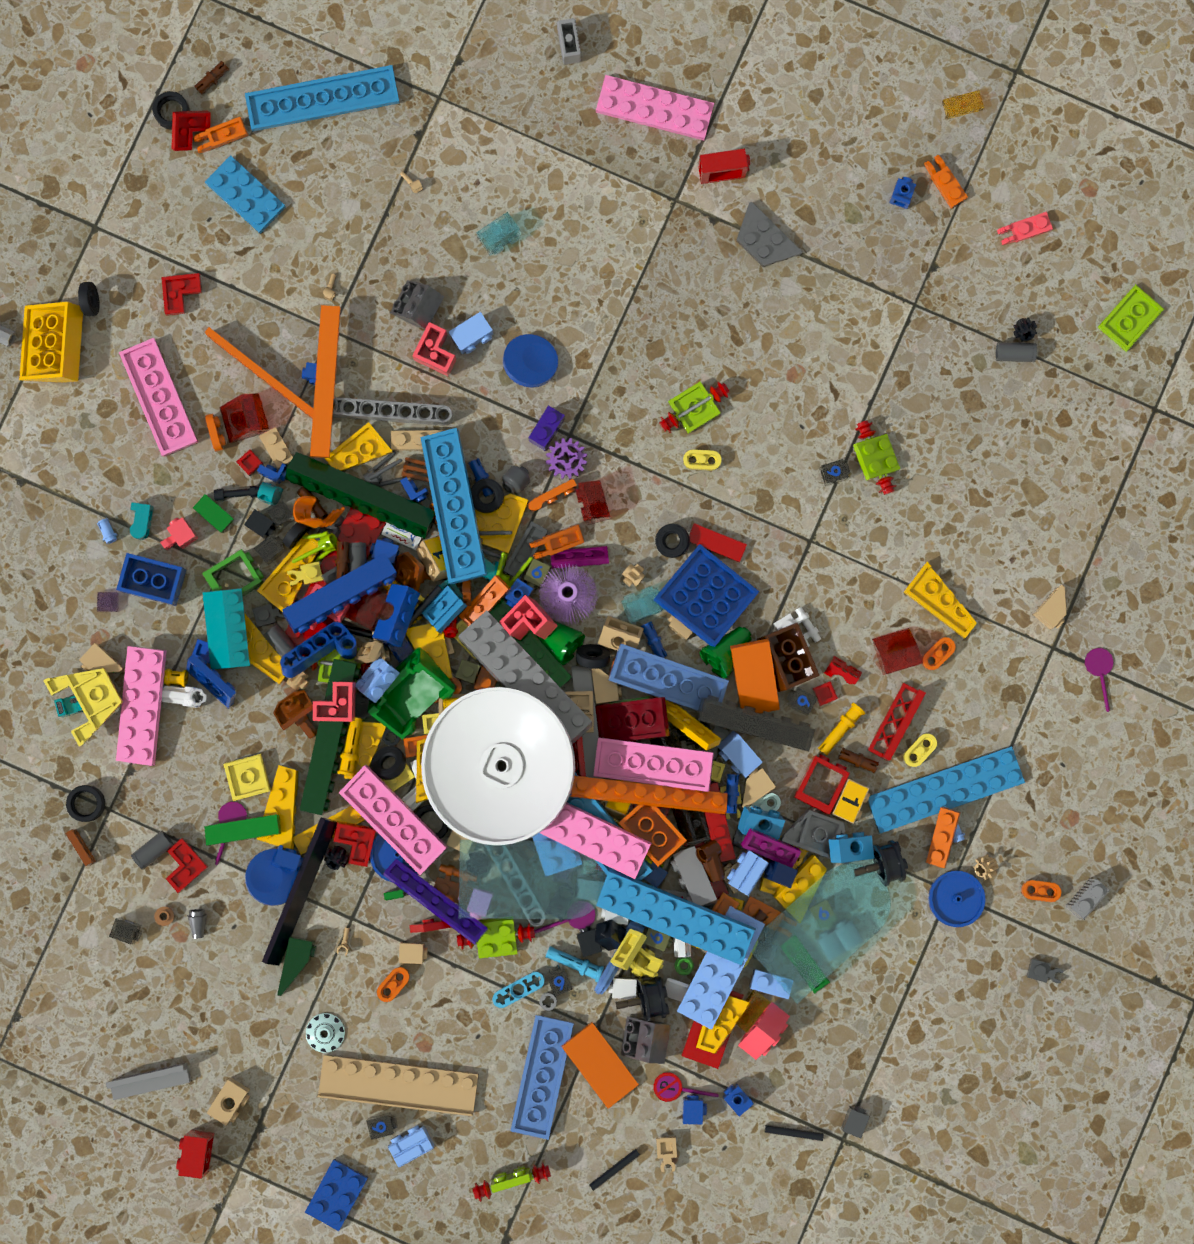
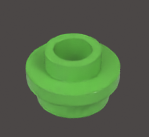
(688, 970)

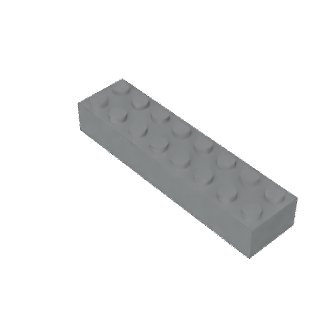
(518, 670)

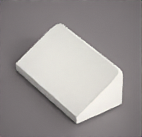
(676, 989)

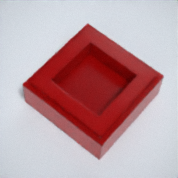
(249, 462)
(825, 693)

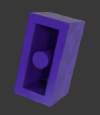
(546, 428)

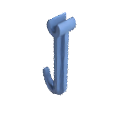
(611, 970)

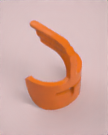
(303, 507)

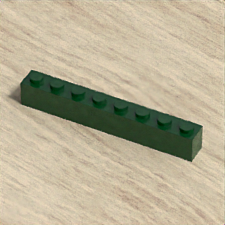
(360, 495)
(327, 747)

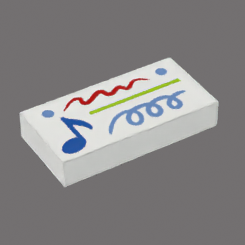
(401, 536)

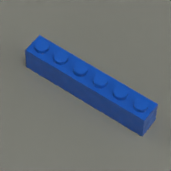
(340, 593)

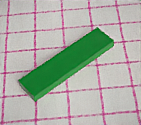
(242, 830)

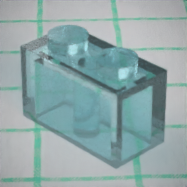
(499, 234)
(641, 605)

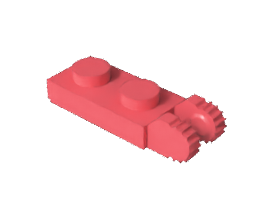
(1026, 228)

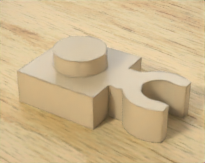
(666, 1149)

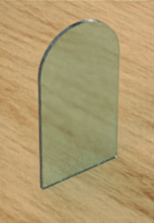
(527, 881)
(823, 928)

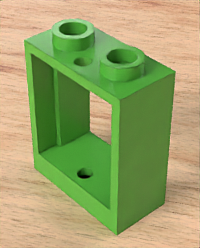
(247, 559)

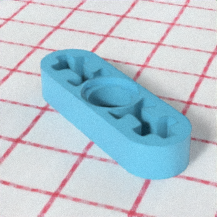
(508, 1001)

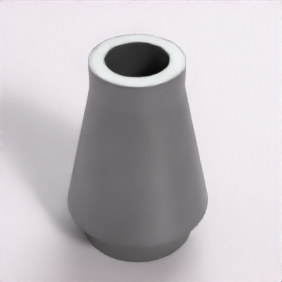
(197, 922)

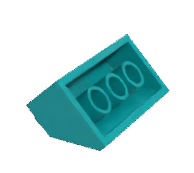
(226, 629)

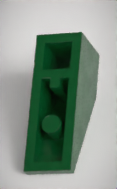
(297, 957)

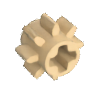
(633, 575)
(298, 681)
(986, 867)

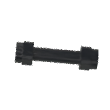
(221, 494)

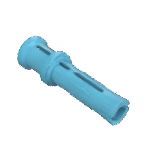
(584, 967)

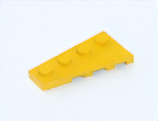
(277, 585)

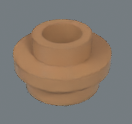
(170, 916)

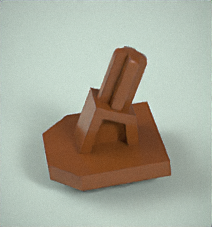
(410, 571)
(295, 710)

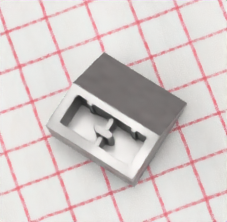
(417, 304)
(645, 1040)

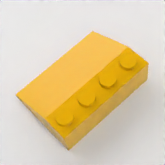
(51, 342)

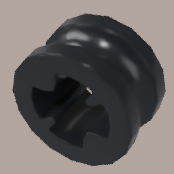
(388, 742)

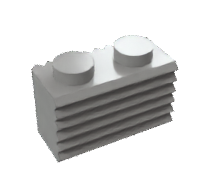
(569, 41)
(1087, 898)

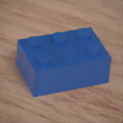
(151, 579)

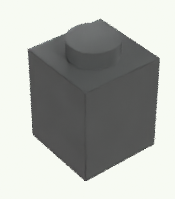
(855, 1121)

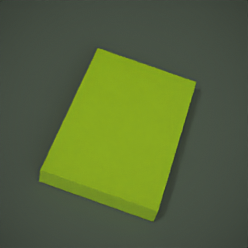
(1130, 318)

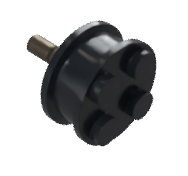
(887, 863)
(650, 998)

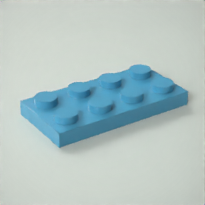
(245, 194)

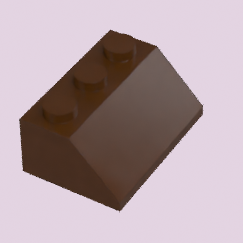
(790, 657)

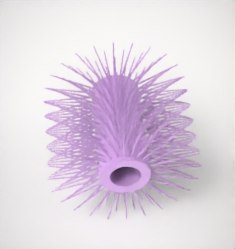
(578, 599)

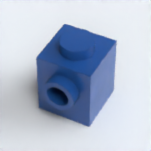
(385, 546)
(516, 592)
(737, 1099)
(693, 1110)

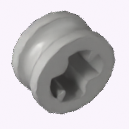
(553, 1004)

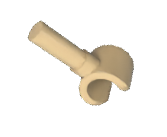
(415, 186)
(328, 293)
(344, 942)

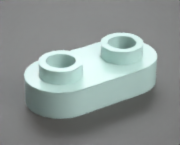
(762, 802)

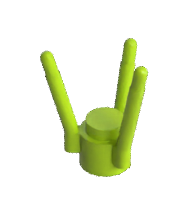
(326, 543)
(504, 577)

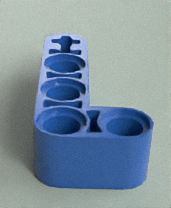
(293, 661)

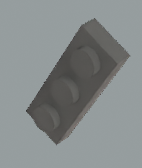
(523, 549)

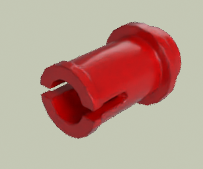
(451, 630)

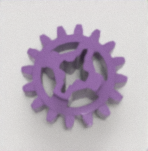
(575, 457)

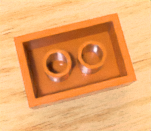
(654, 827)

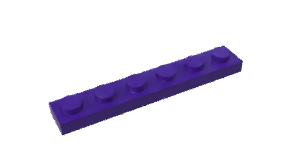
(434, 901)

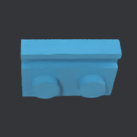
(444, 609)

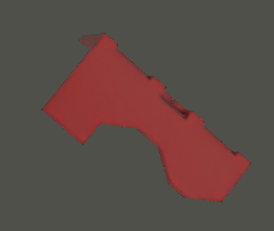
(832, 670)

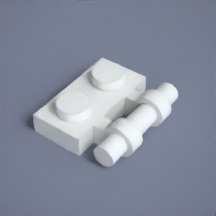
(804, 618)

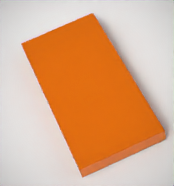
(755, 675)
(599, 1065)

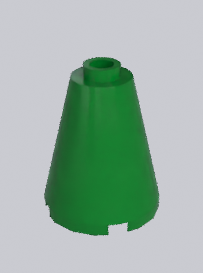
(563, 642)
(720, 655)

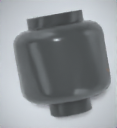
(516, 479)

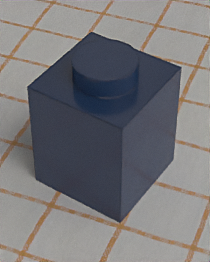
(780, 873)

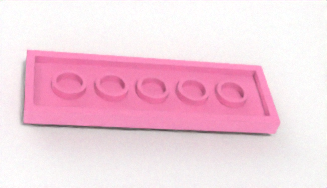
(654, 107)
(158, 397)
(141, 705)
(653, 764)
(393, 819)
(598, 840)

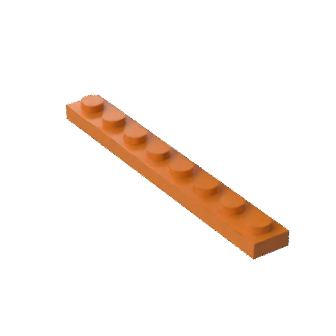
(649, 795)

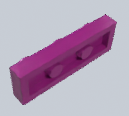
(580, 557)
(770, 847)

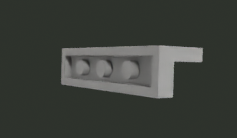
(149, 1081)

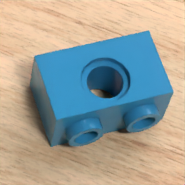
(753, 815)
(861, 848)

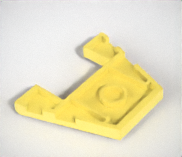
(95, 695)

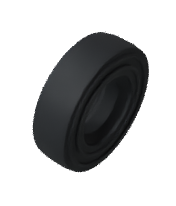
(88, 299)
(498, 495)
(295, 534)
(662, 534)
(585, 652)
(382, 755)

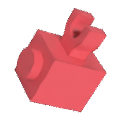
(180, 533)

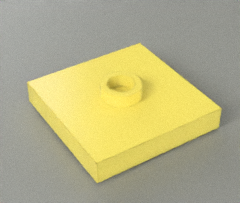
(247, 777)

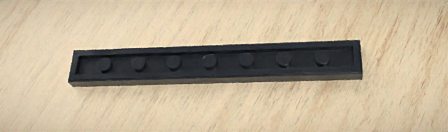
(299, 891)

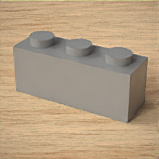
(693, 878)

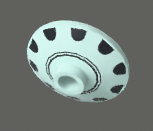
(332, 1025)

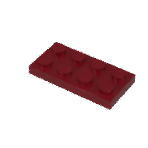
(633, 719)

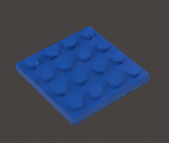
(706, 596)

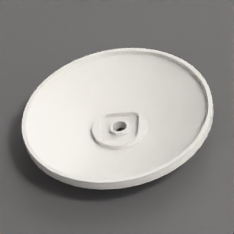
(464, 774)

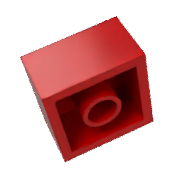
(195, 1154)

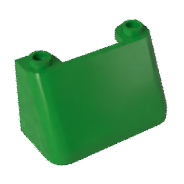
(411, 693)

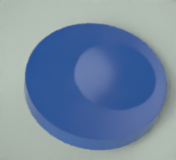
(530, 360)
(383, 855)
(268, 883)
(956, 898)

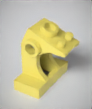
(644, 964)

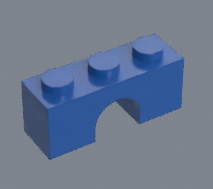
(394, 629)

